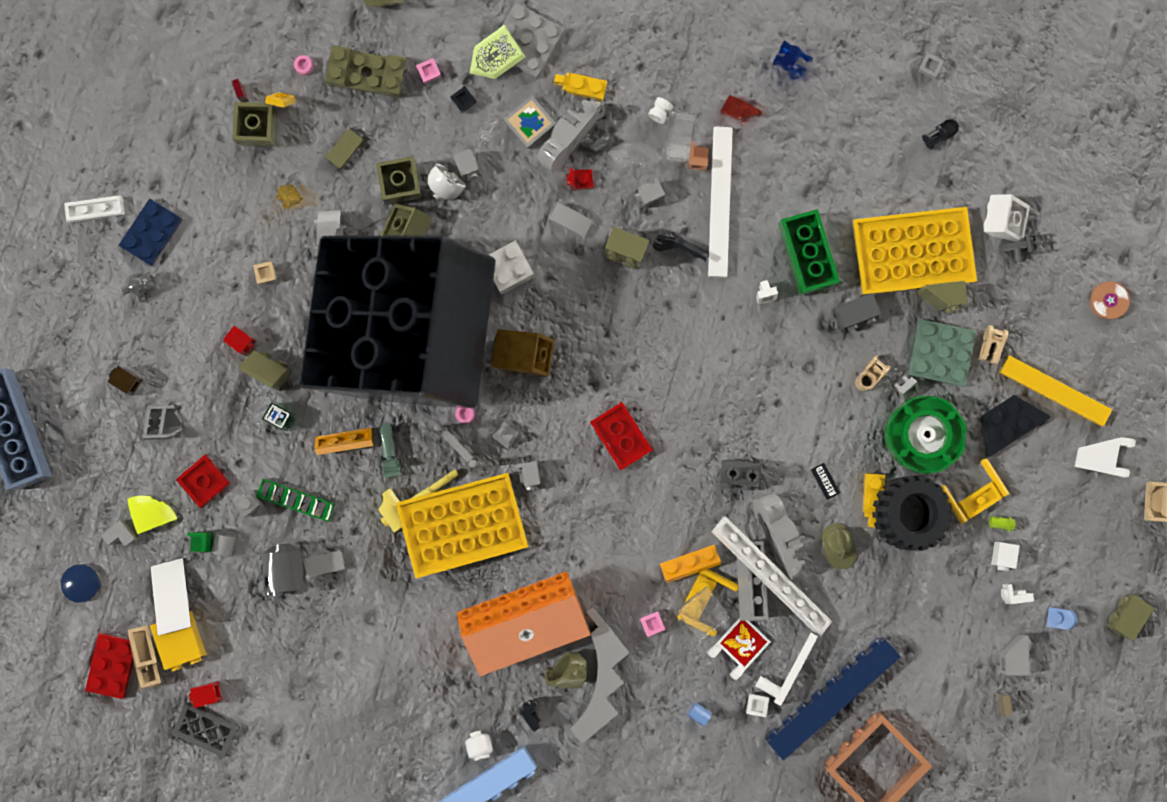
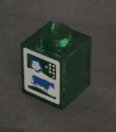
(279, 417)

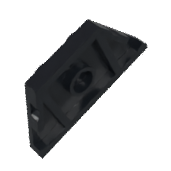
(1009, 422)

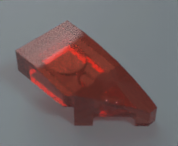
(739, 109)

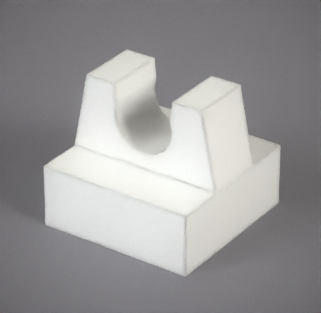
(766, 293)

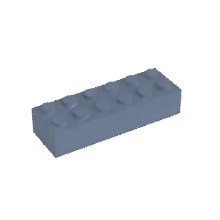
(20, 449)

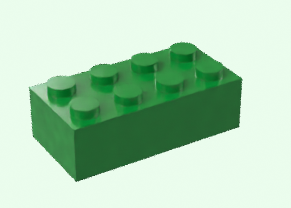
(808, 252)

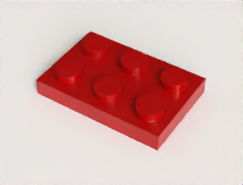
(621, 436)
(110, 666)

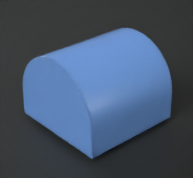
(699, 714)

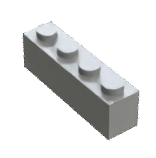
(751, 591)

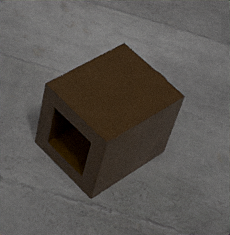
(124, 380)

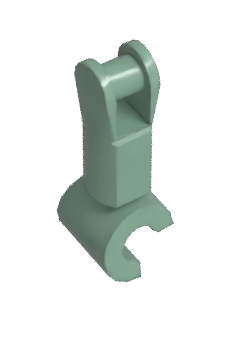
(391, 465)

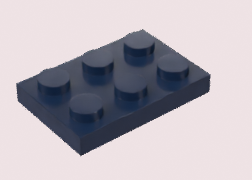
(150, 232)

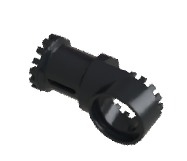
(940, 133)

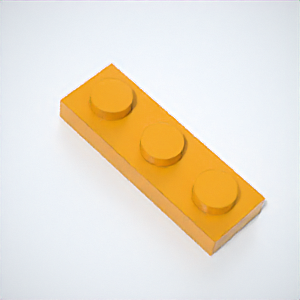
(344, 441)
(690, 563)

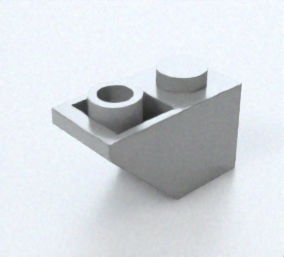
(1015, 657)

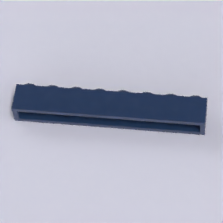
(832, 697)

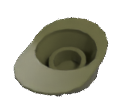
(839, 546)

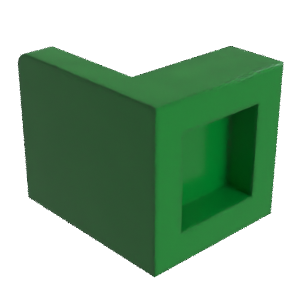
(200, 542)

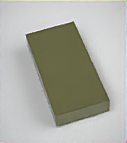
(344, 149)

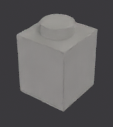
(467, 165)

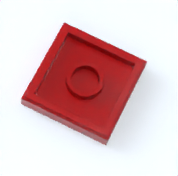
(203, 481)

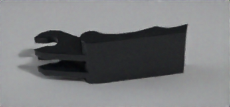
(677, 242)

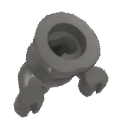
(139, 285)

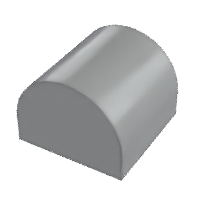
(223, 545)

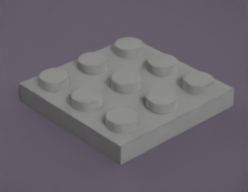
(534, 36)

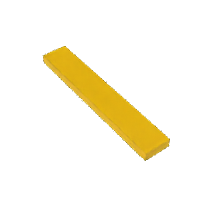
(1055, 391)

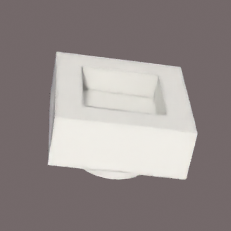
(757, 705)

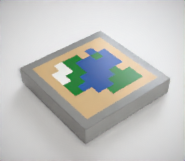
(529, 122)

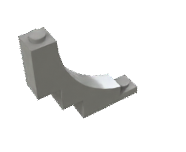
(609, 652)

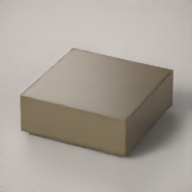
(1005, 705)

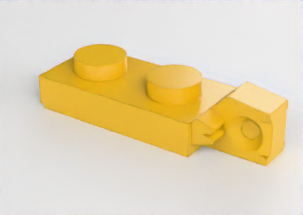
(582, 85)
(872, 485)

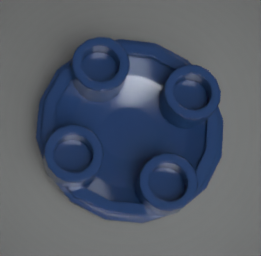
(80, 583)

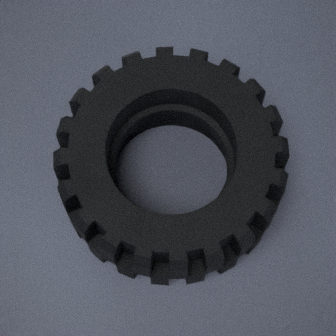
(935, 513)

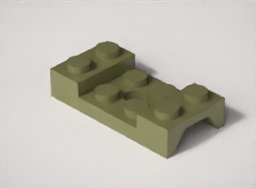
(347, 66)

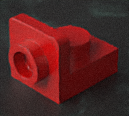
(580, 179)

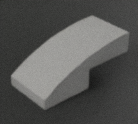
(570, 219)

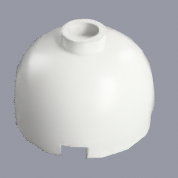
(444, 184)

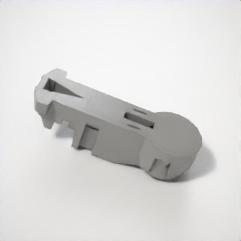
(568, 134)
(780, 533)

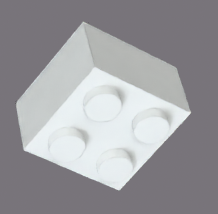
(510, 268)

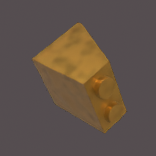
(522, 352)

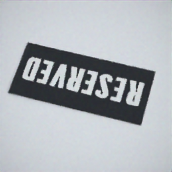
(825, 481)

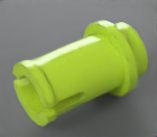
(1002, 523)

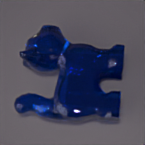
(788, 61)

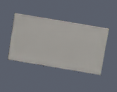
(324, 563)

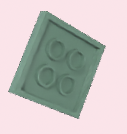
(942, 353)

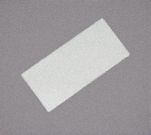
(170, 596)

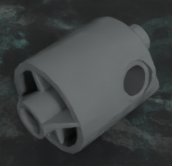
(282, 570)

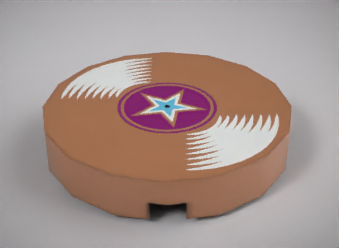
(1109, 300)

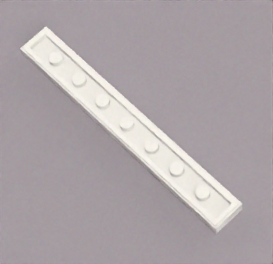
(720, 202)
(771, 576)

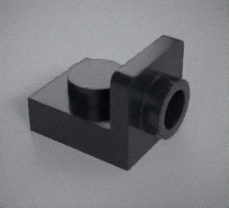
(531, 717)

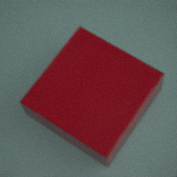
(239, 90)

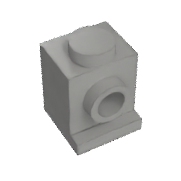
(650, 194)
(529, 475)
(248, 504)

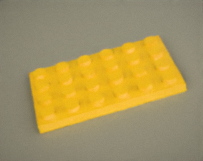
(914, 250)
(461, 525)

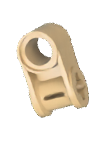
(873, 371)

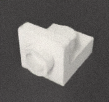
(1019, 596)

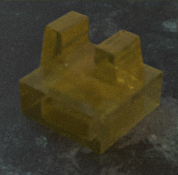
(289, 195)

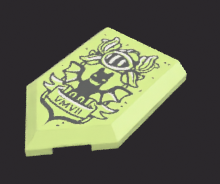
(496, 54)

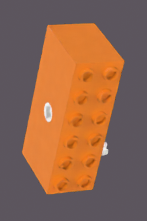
(522, 624)

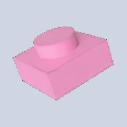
(428, 71)
(652, 623)

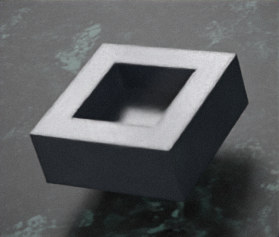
(463, 99)

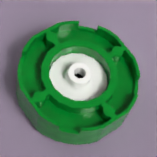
(943, 429)

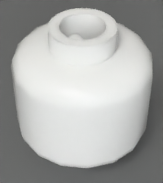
(479, 746)

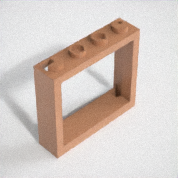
(858, 738)

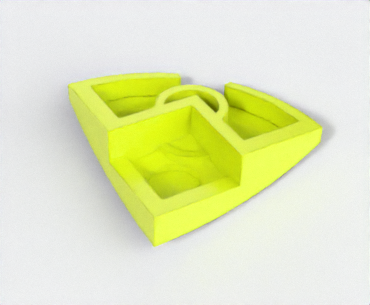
(149, 513)

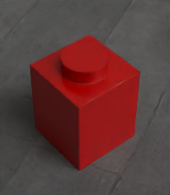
(240, 341)
(205, 694)

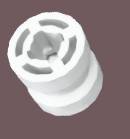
(660, 110)

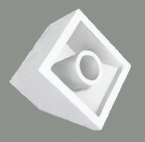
(1006, 218)

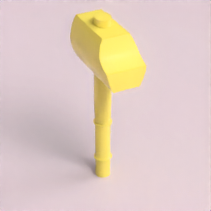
(388, 507)

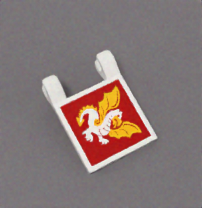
(742, 643)

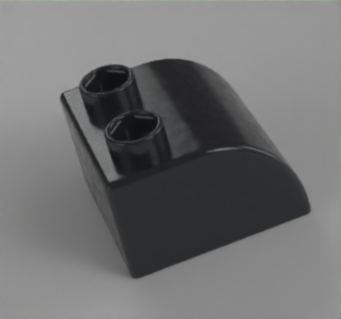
(383, 306)

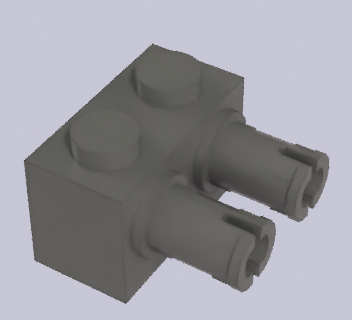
(740, 474)

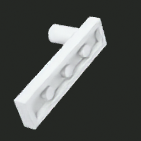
(781, 692)

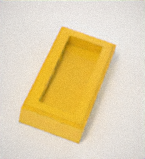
(280, 99)

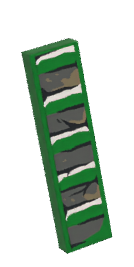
(295, 500)

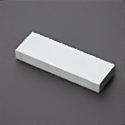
(94, 209)

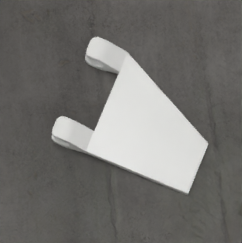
(1103, 456)

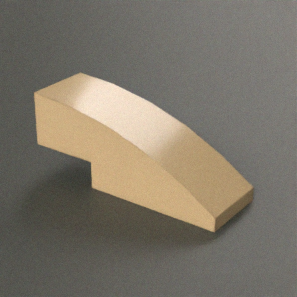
(144, 658)

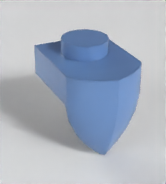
(1061, 618)

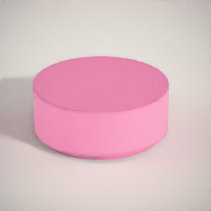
(303, 65)
(465, 415)

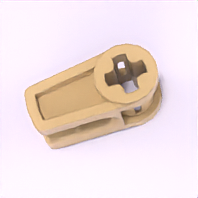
(998, 340)

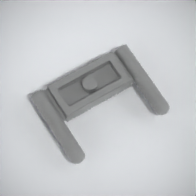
(453, 439)

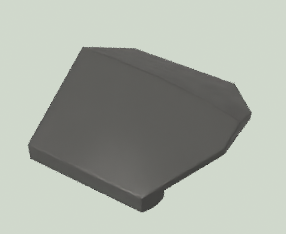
(161, 423)

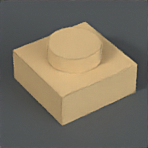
(265, 273)

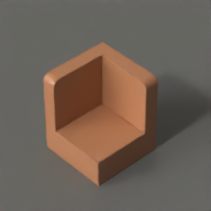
(698, 157)

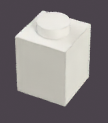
(1005, 556)

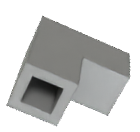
(121, 532)

